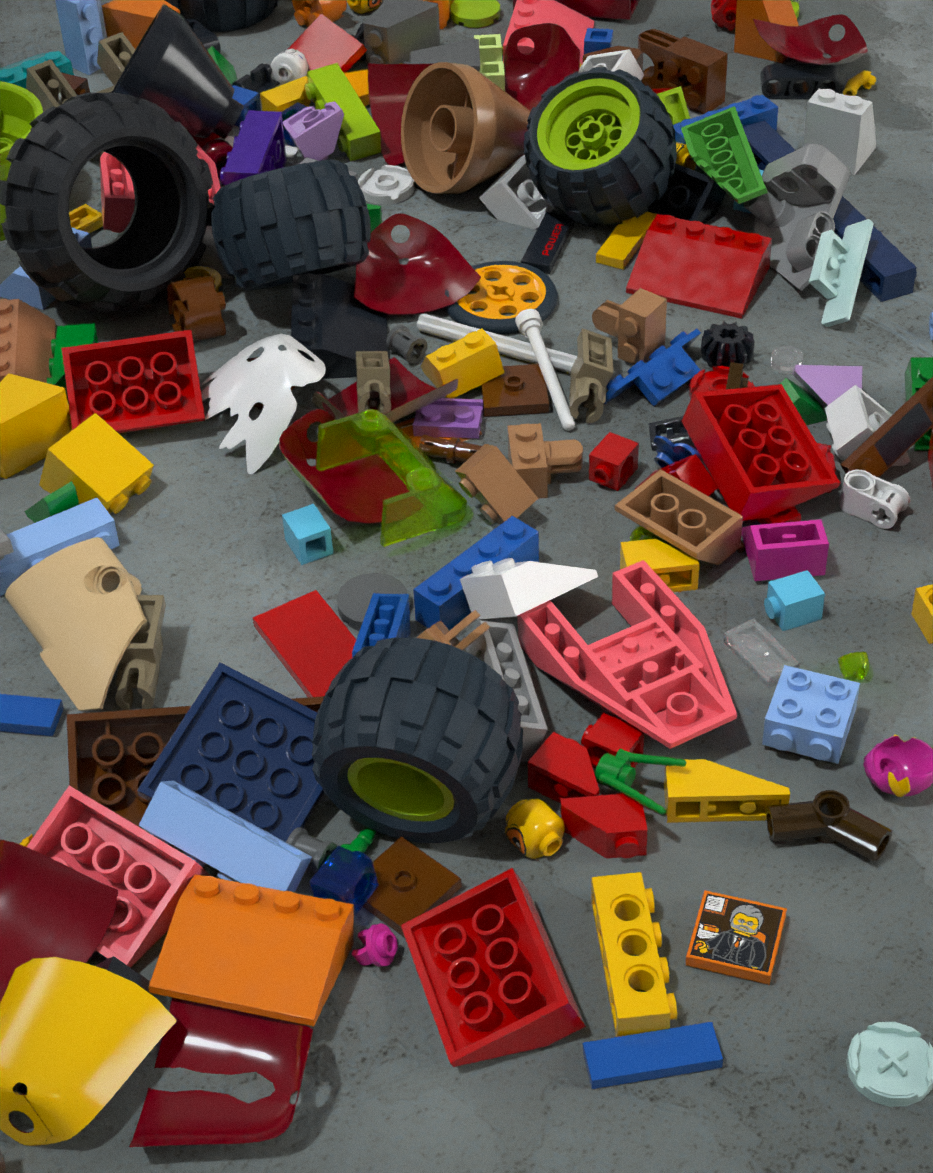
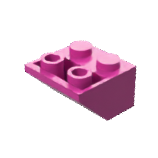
(786, 549)

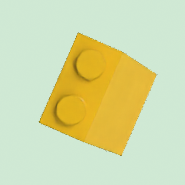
(31, 421)
(97, 464)

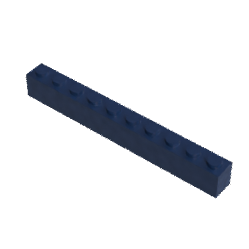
(885, 268)

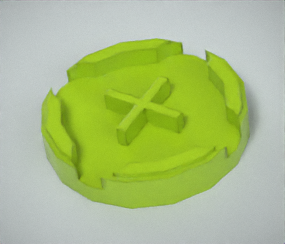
(475, 12)

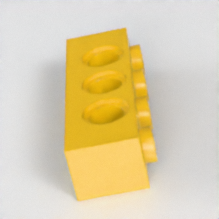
(614, 901)

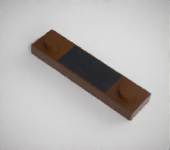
(894, 435)

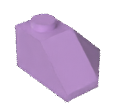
(315, 130)
(828, 382)

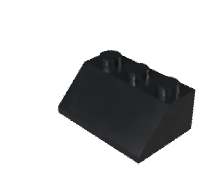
(689, 196)

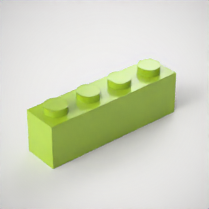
(358, 131)

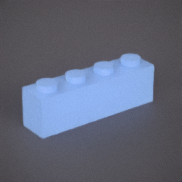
(53, 534)
(222, 839)

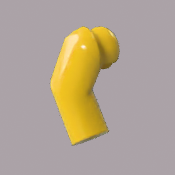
(853, 84)

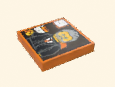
(736, 937)

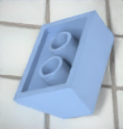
(81, 31)
(21, 287)

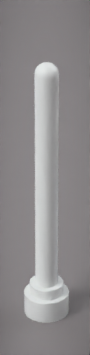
(530, 325)

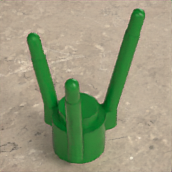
(619, 775)

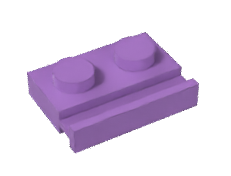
(450, 418)

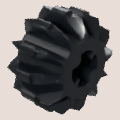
(727, 344)

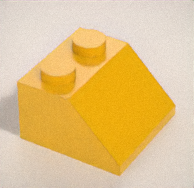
(469, 360)

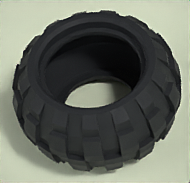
(167, 213)

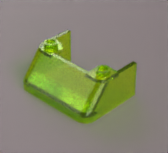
(432, 497)

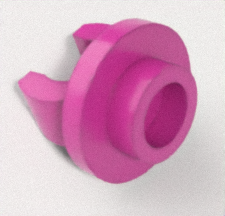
(379, 946)

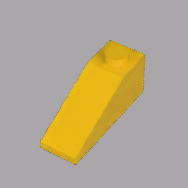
(717, 793)

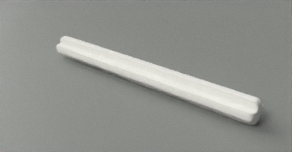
(506, 345)

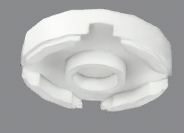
(387, 185)

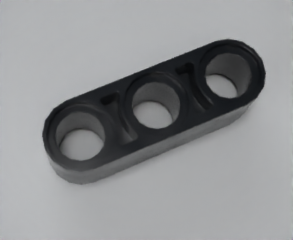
(788, 74)

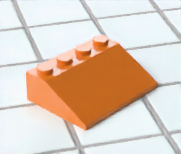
(254, 949)

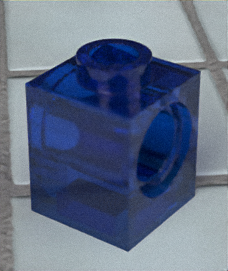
(346, 878)

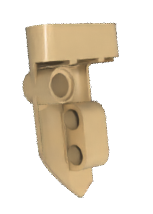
(80, 616)

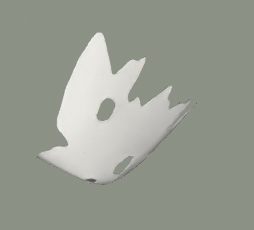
(263, 380)

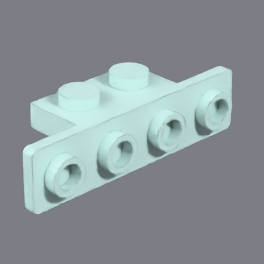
(839, 269)

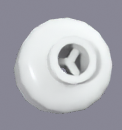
(289, 66)

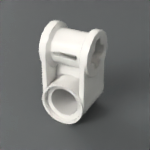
(870, 498)

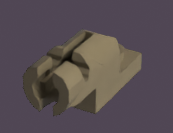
(590, 374)
(373, 381)
(142, 658)

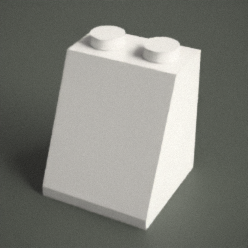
(842, 126)

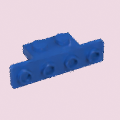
(663, 374)

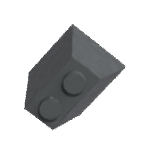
(399, 29)
(459, 52)

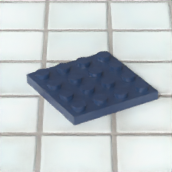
(244, 753)

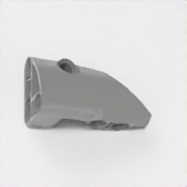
(798, 208)

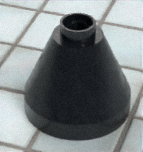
(180, 77)

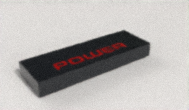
(548, 241)

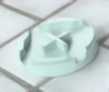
(891, 1064)

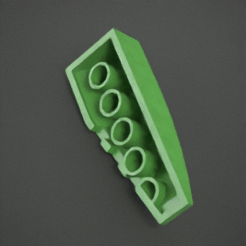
(725, 154)

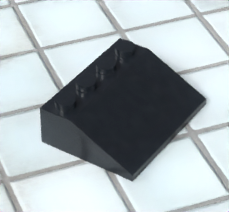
(334, 323)

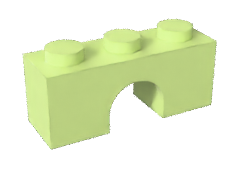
(491, 58)

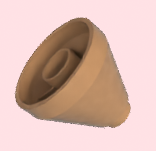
(459, 129)

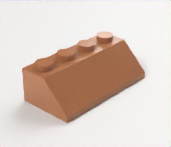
(25, 340)

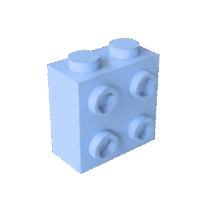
(810, 714)

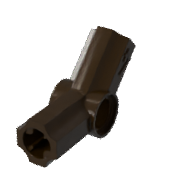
(828, 821)

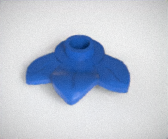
(669, 452)

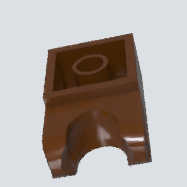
(687, 64)

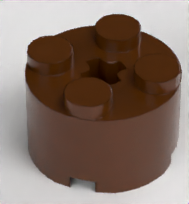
(197, 307)

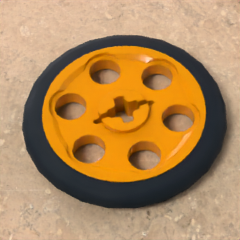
(504, 296)

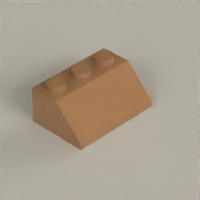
(684, 517)

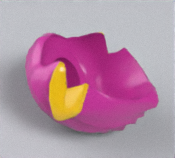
(900, 766)

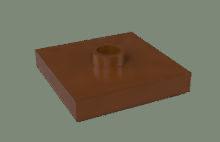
(516, 392)
(408, 884)

